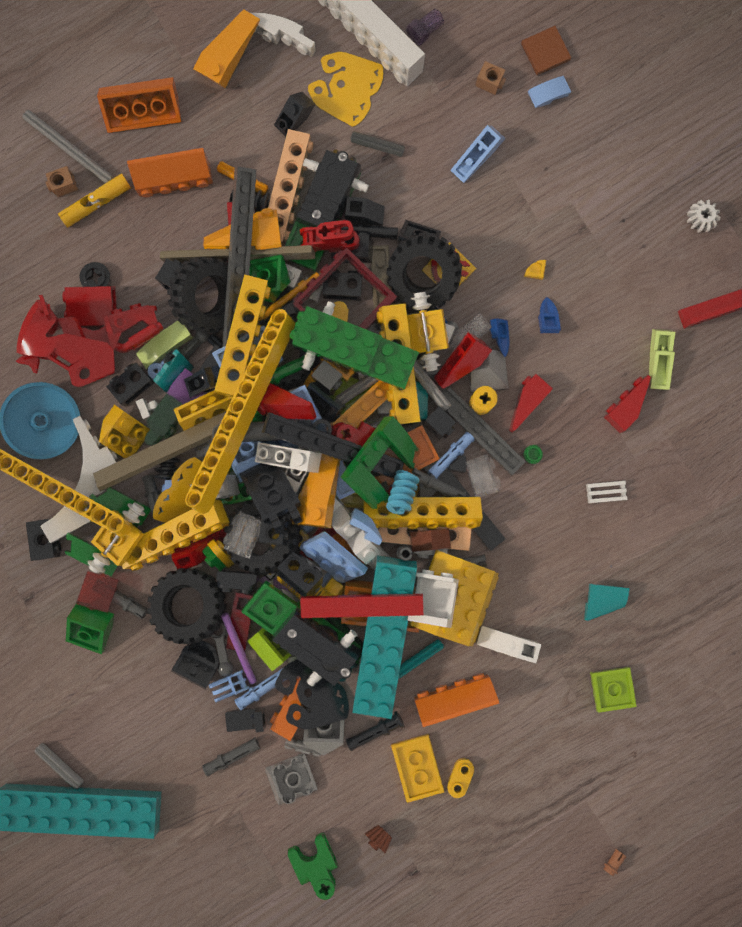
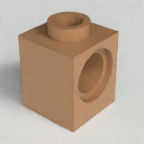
(490, 70)
(68, 186)

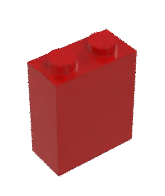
(89, 304)

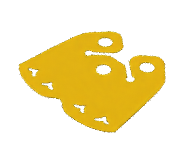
(357, 87)
(177, 492)

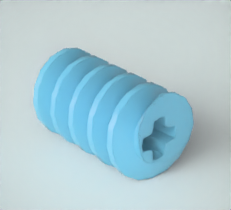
(402, 492)

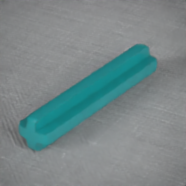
(420, 657)

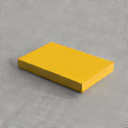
(417, 768)

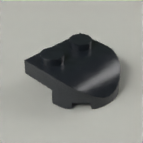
(197, 663)

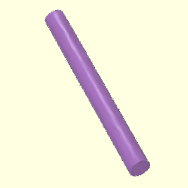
(238, 648)

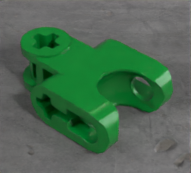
(316, 868)

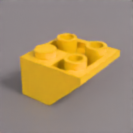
(122, 432)

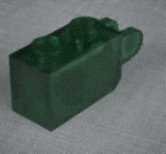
(162, 420)

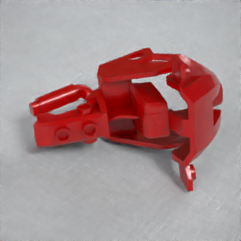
(80, 345)

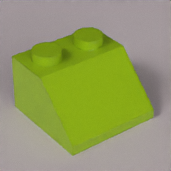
(268, 651)

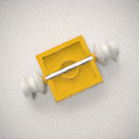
(427, 331)
(116, 547)

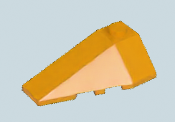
(225, 51)
(264, 233)
(319, 494)

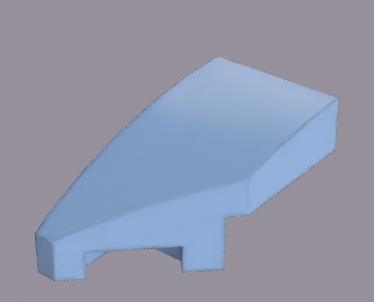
(365, 523)

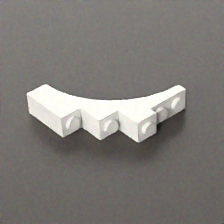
(93, 460)
(363, 549)

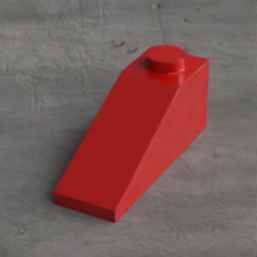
(464, 359)
(529, 397)
(285, 404)

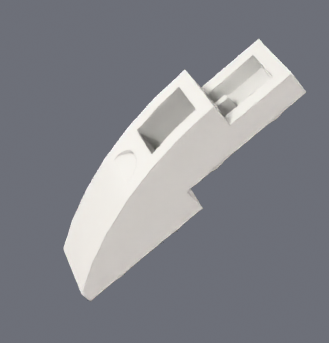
(274, 28)

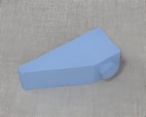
(478, 153)

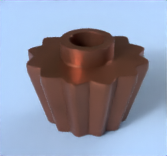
(378, 838)

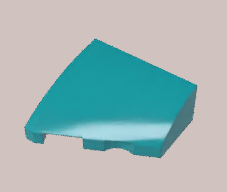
(171, 370)
(604, 599)

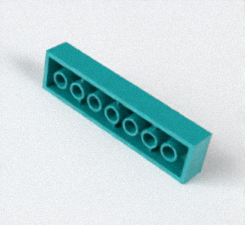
(383, 641)
(80, 811)

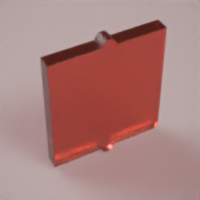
(97, 592)

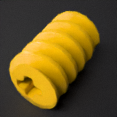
(489, 396)

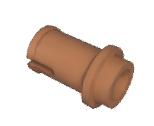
(614, 862)

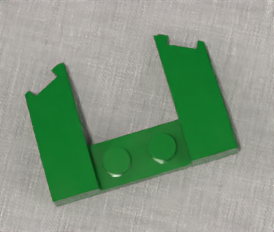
(358, 476)
(113, 500)

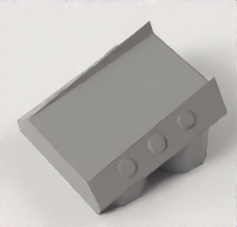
(291, 779)

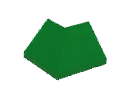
(274, 271)

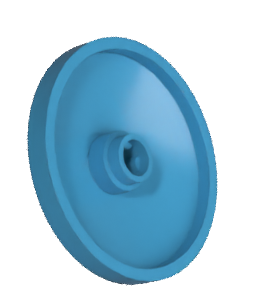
(39, 420)

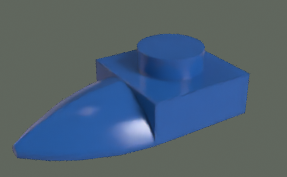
(549, 317)
(501, 334)

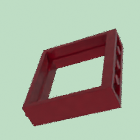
(328, 270)

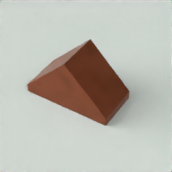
(430, 540)

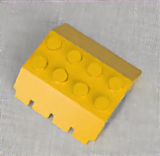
(471, 601)

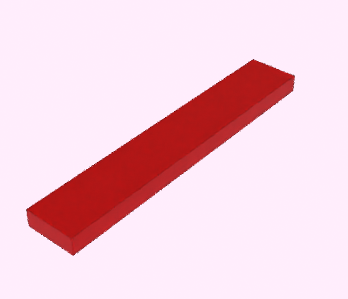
(361, 605)

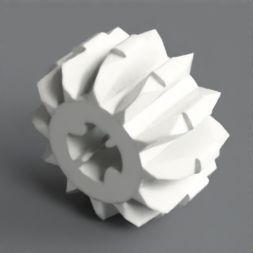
(707, 211)

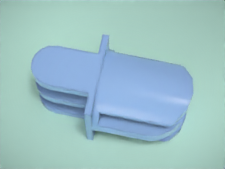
(241, 680)

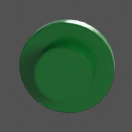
(533, 454)

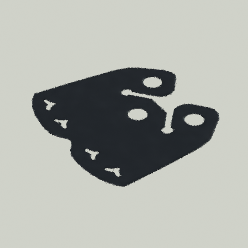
(323, 701)

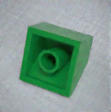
(89, 628)

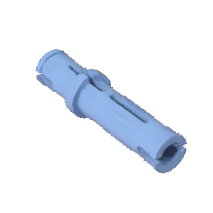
(457, 449)
(258, 691)

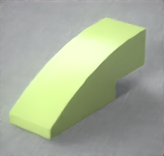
(163, 343)
(661, 358)

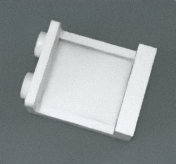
(438, 598)

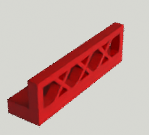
(711, 309)

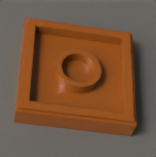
(546, 50)

